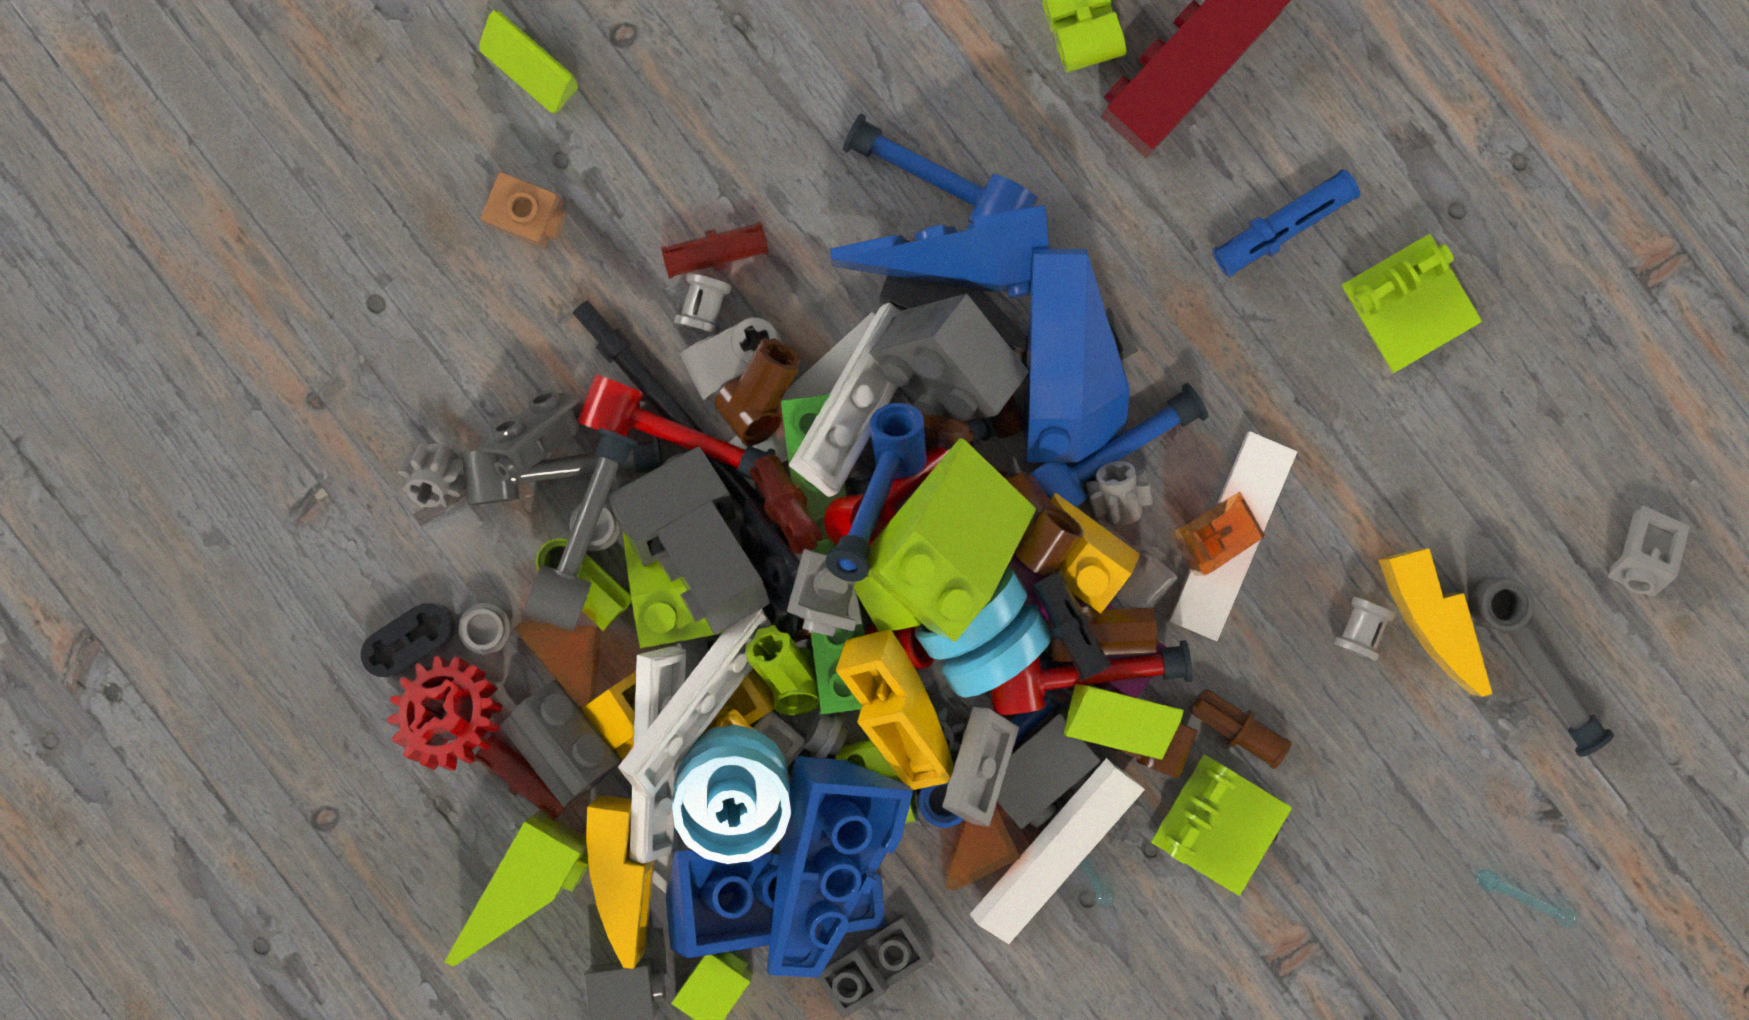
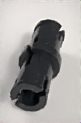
(1071, 625)

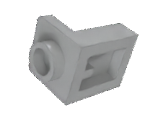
(1650, 552)
(820, 596)

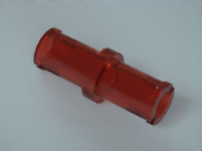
(714, 250)
(785, 504)
(519, 775)

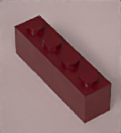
(1185, 67)

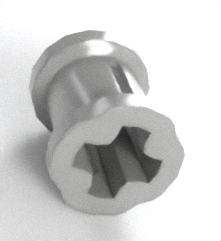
(702, 304)
(1364, 629)

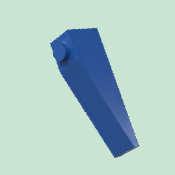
(986, 257)
(1075, 375)
(828, 857)
(731, 905)

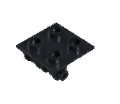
(774, 562)

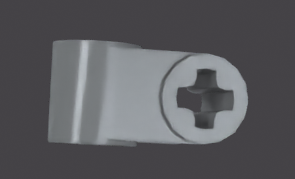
(723, 355)

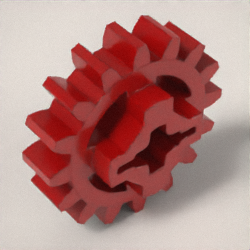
(467, 720)

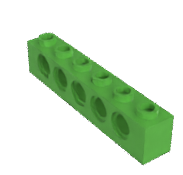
(833, 692)

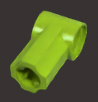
(606, 596)
(785, 670)

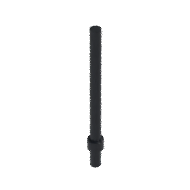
(616, 348)

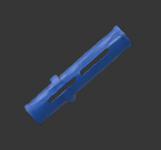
(1267, 234)

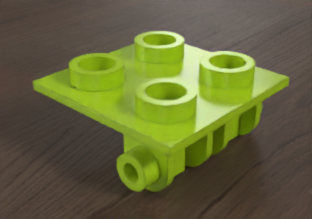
(1412, 302)
(1221, 825)

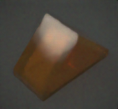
(1217, 535)
(567, 655)
(979, 852)

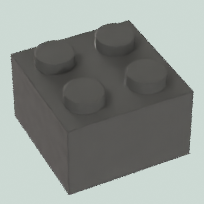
(949, 360)

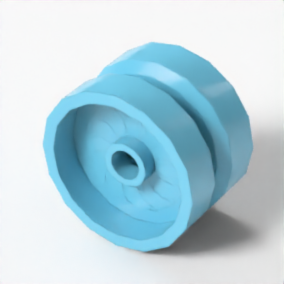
(995, 644)
(732, 795)

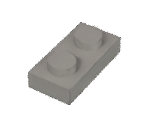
(980, 766)

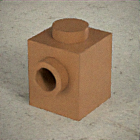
(524, 211)

